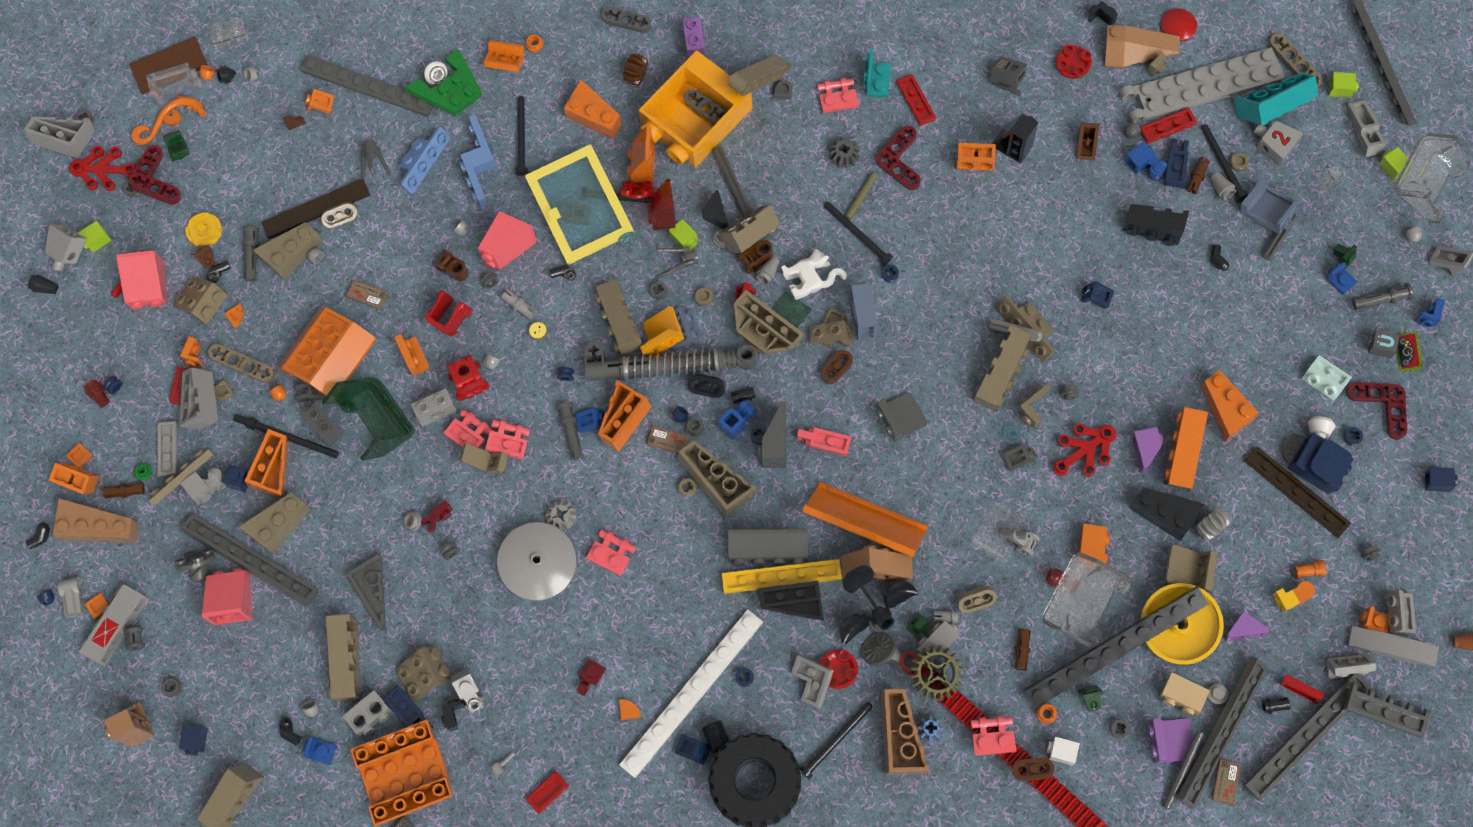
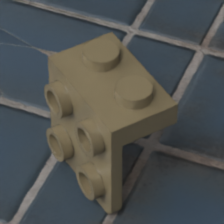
(200, 299)
(1191, 567)
(423, 672)

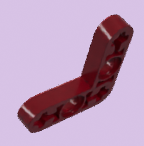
(894, 155)
(148, 181)
(1390, 400)

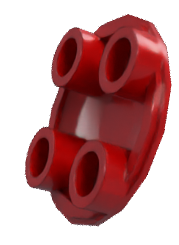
(1179, 23)
(1073, 61)
(636, 190)
(844, 668)

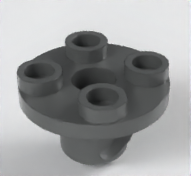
(196, 564)

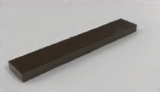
(313, 209)
(1297, 492)

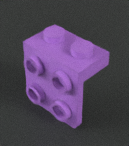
(1170, 739)

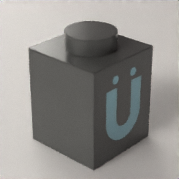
(1383, 344)

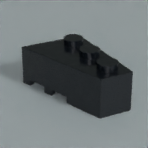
(1017, 138)
(1155, 224)
(1167, 511)
(794, 600)

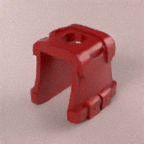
(442, 304)
(469, 384)

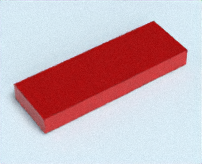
(916, 100)
(1168, 125)

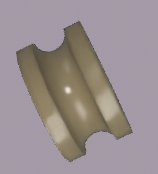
(684, 482)

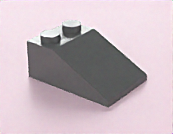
(773, 448)

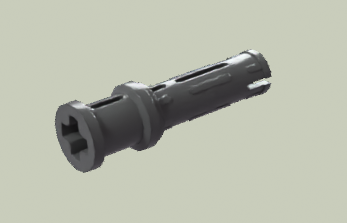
(250, 243)
(1391, 295)
(568, 422)

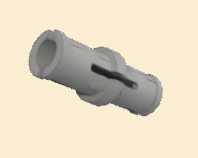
(519, 304)

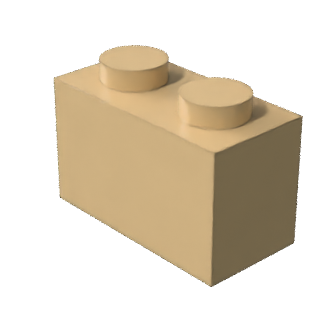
(1184, 694)

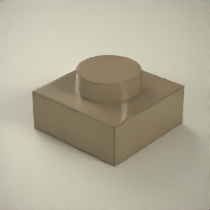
(1157, 65)

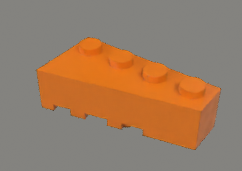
(1186, 448)

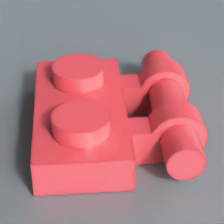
(838, 100)
(461, 434)
(511, 445)
(607, 557)
(995, 742)

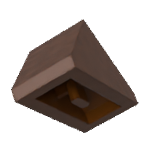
(1087, 141)

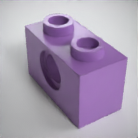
(693, 35)

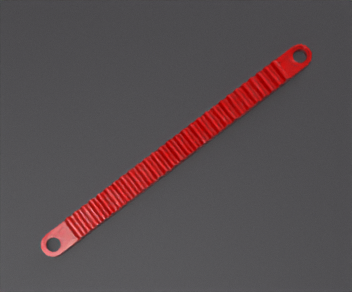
(1049, 788)

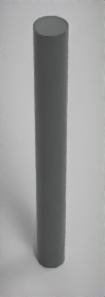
(1183, 770)

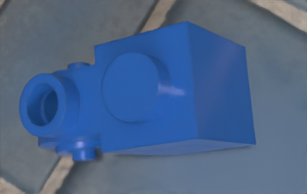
(1145, 158)
(734, 421)

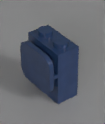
(1322, 463)

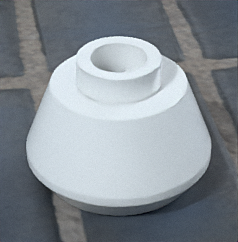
(435, 72)
(1321, 426)

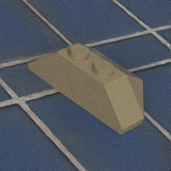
(764, 326)

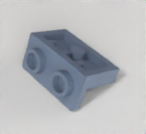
(687, 327)

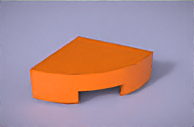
(235, 315)
(629, 710)

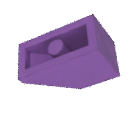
(1146, 445)

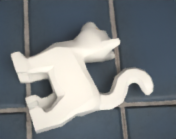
(808, 276)

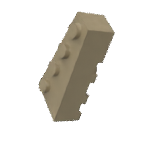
(619, 318)
(1003, 368)

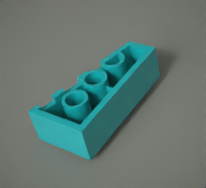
(1276, 99)

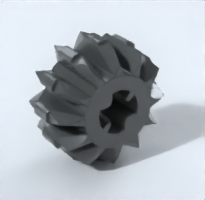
(851, 152)

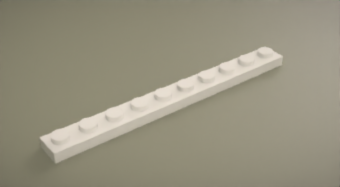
(691, 694)

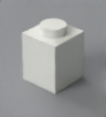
(1063, 750)

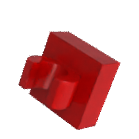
(741, 288)

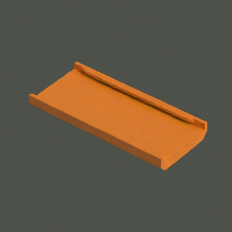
(866, 519)

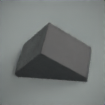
(714, 211)

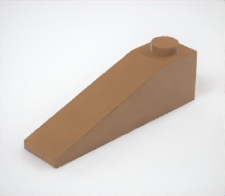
(1134, 45)

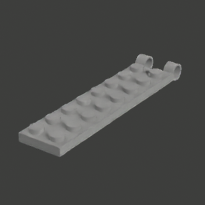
(1203, 85)

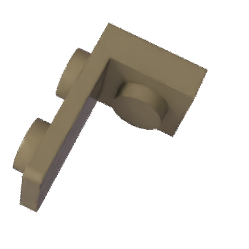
(832, 332)

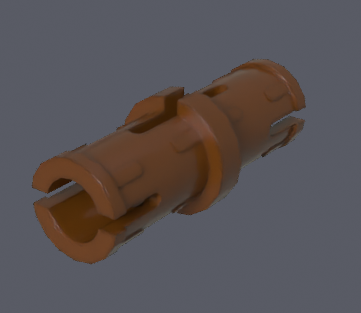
(1197, 175)
(123, 490)
(1022, 649)

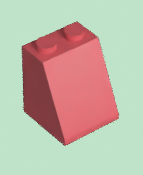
(505, 241)
(142, 279)
(227, 597)

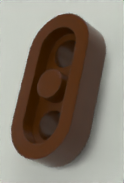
(836, 367)
(1032, 769)

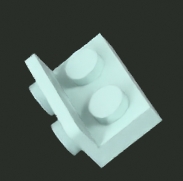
(1326, 378)

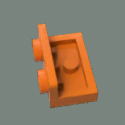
(504, 56)

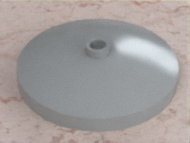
(541, 579)

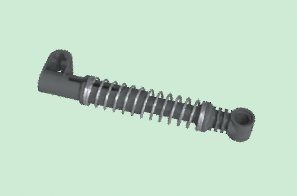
(665, 364)

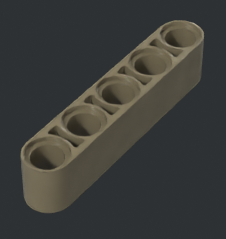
(758, 75)

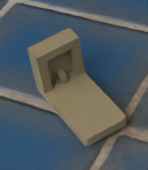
(1029, 416)
(483, 460)

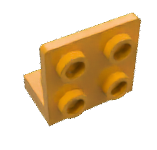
(662, 332)

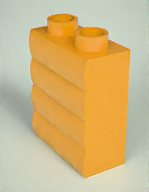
(681, 128)

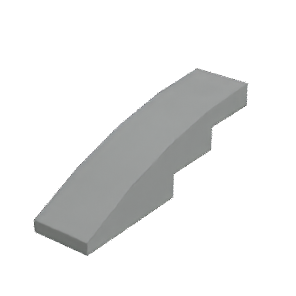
(1394, 646)

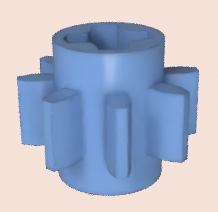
(926, 732)

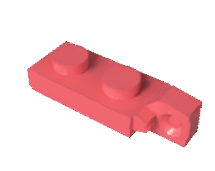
(825, 440)

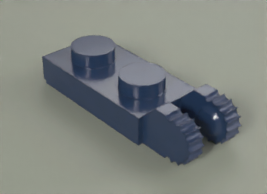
(1176, 165)
(404, 707)

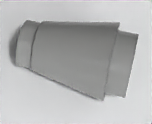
(1223, 187)
(767, 272)

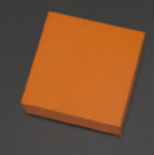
(79, 455)
(97, 605)

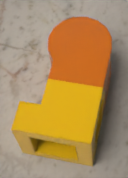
(1295, 597)

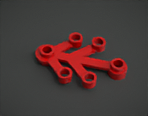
(100, 168)
(1086, 448)

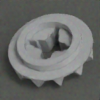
(569, 517)

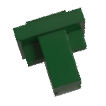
(1345, 254)
(919, 626)
(1091, 697)

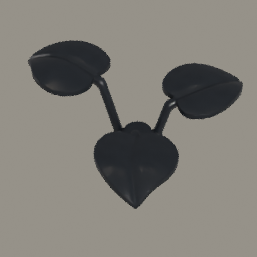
(896, 594)

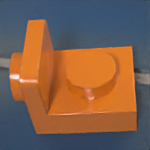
(319, 101)
(190, 350)
(1374, 620)

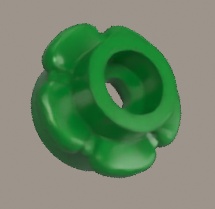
(147, 471)

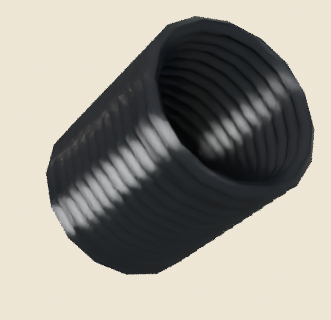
(715, 735)

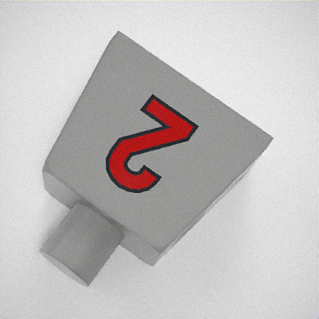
(1277, 140)

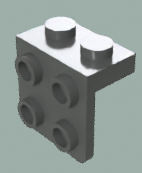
(901, 416)

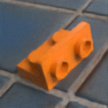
(412, 354)

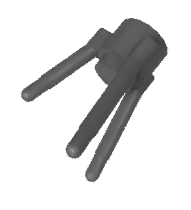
(369, 152)
(687, 259)

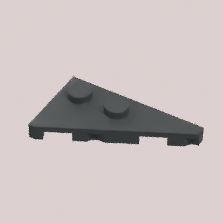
(369, 584)

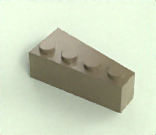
(719, 483)
(343, 657)

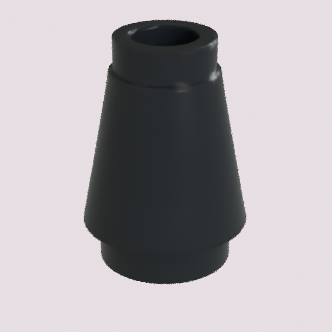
(42, 285)

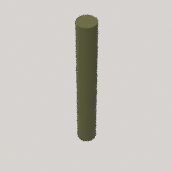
(860, 197)

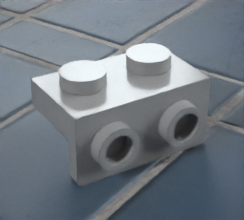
(1401, 613)

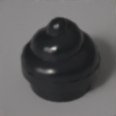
(225, 74)

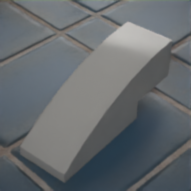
(1366, 128)

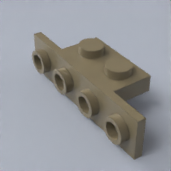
(1028, 317)

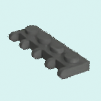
(1386, 712)

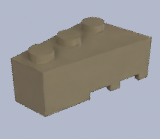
(750, 229)
(289, 249)
(276, 522)
(230, 796)

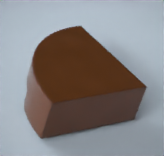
(293, 122)

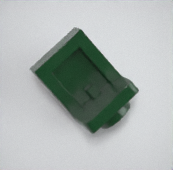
(176, 145)

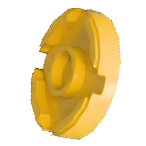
(206, 234)

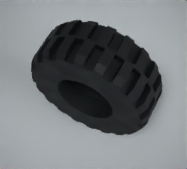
(755, 749)

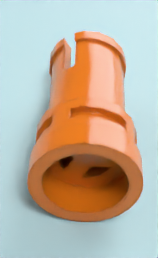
(1316, 568)

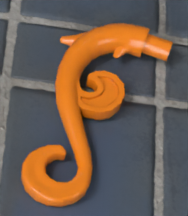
(173, 120)

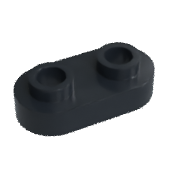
(706, 387)

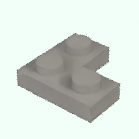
(817, 679)

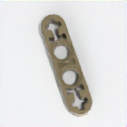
(1298, 59)
(242, 362)

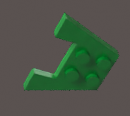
(452, 93)

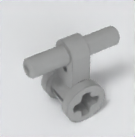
(1025, 540)

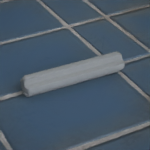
(1002, 326)

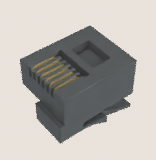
(1008, 74)

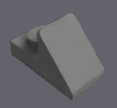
(1451, 258)

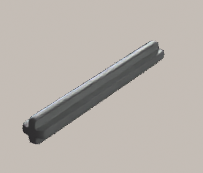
(732, 181)

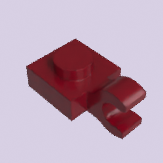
(441, 512)
(591, 674)

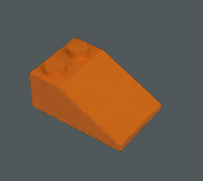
(642, 157)

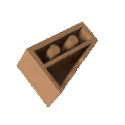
(886, 565)
(129, 726)

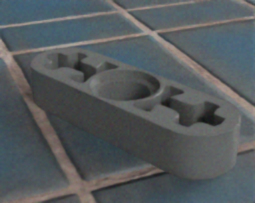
(622, 14)
(703, 100)

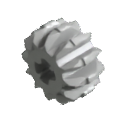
(1213, 524)

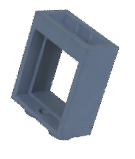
(863, 311)

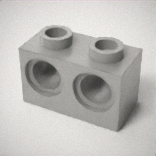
(365, 709)

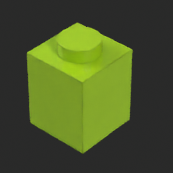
(1343, 84)
(1393, 162)
(683, 235)
(95, 236)

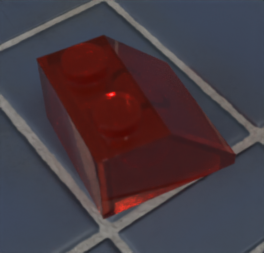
(661, 210)

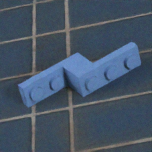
(477, 161)

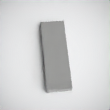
(167, 449)

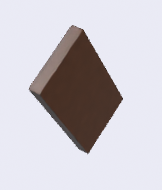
(178, 54)

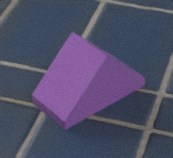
(1246, 627)

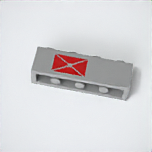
(110, 628)

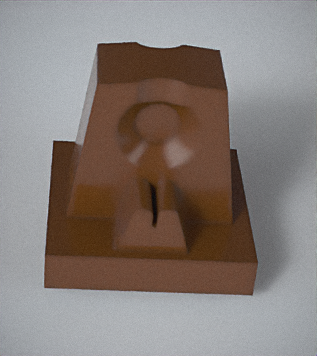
(205, 256)

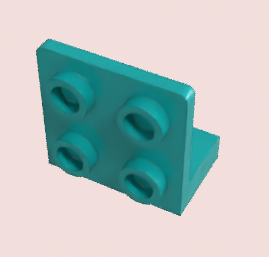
(876, 77)

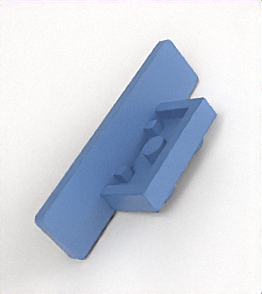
(421, 158)

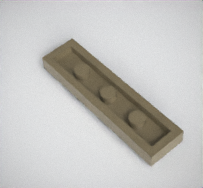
(186, 470)

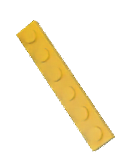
(781, 575)

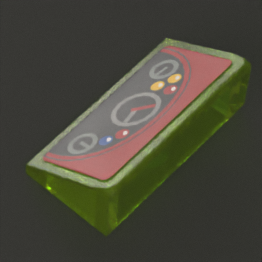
(1409, 353)

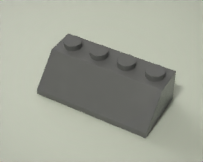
(767, 546)

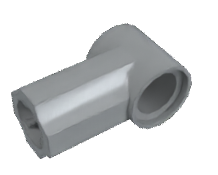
(71, 592)

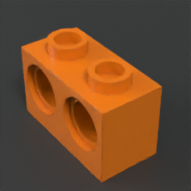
(976, 156)
(74, 478)

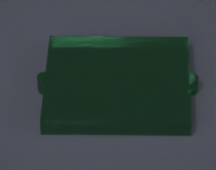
(791, 309)

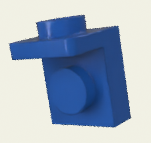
(1341, 278)
(1432, 315)
(589, 419)
(319, 750)

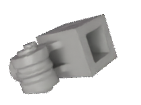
(200, 489)
(467, 689)

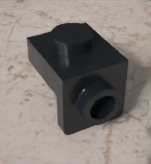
(1104, 12)
(449, 719)

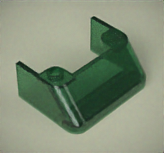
(377, 411)

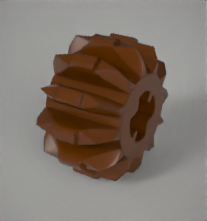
(635, 69)

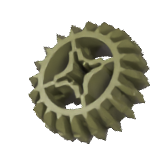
(930, 666)

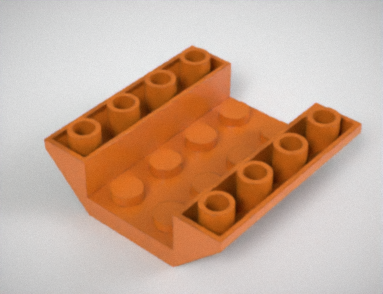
(327, 351)
(402, 772)

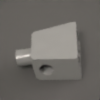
(63, 245)

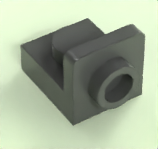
(1020, 457)

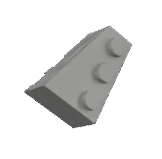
(61, 136)
(197, 399)

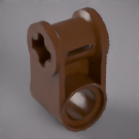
(753, 258)
(449, 264)

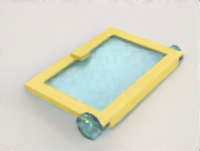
(580, 205)

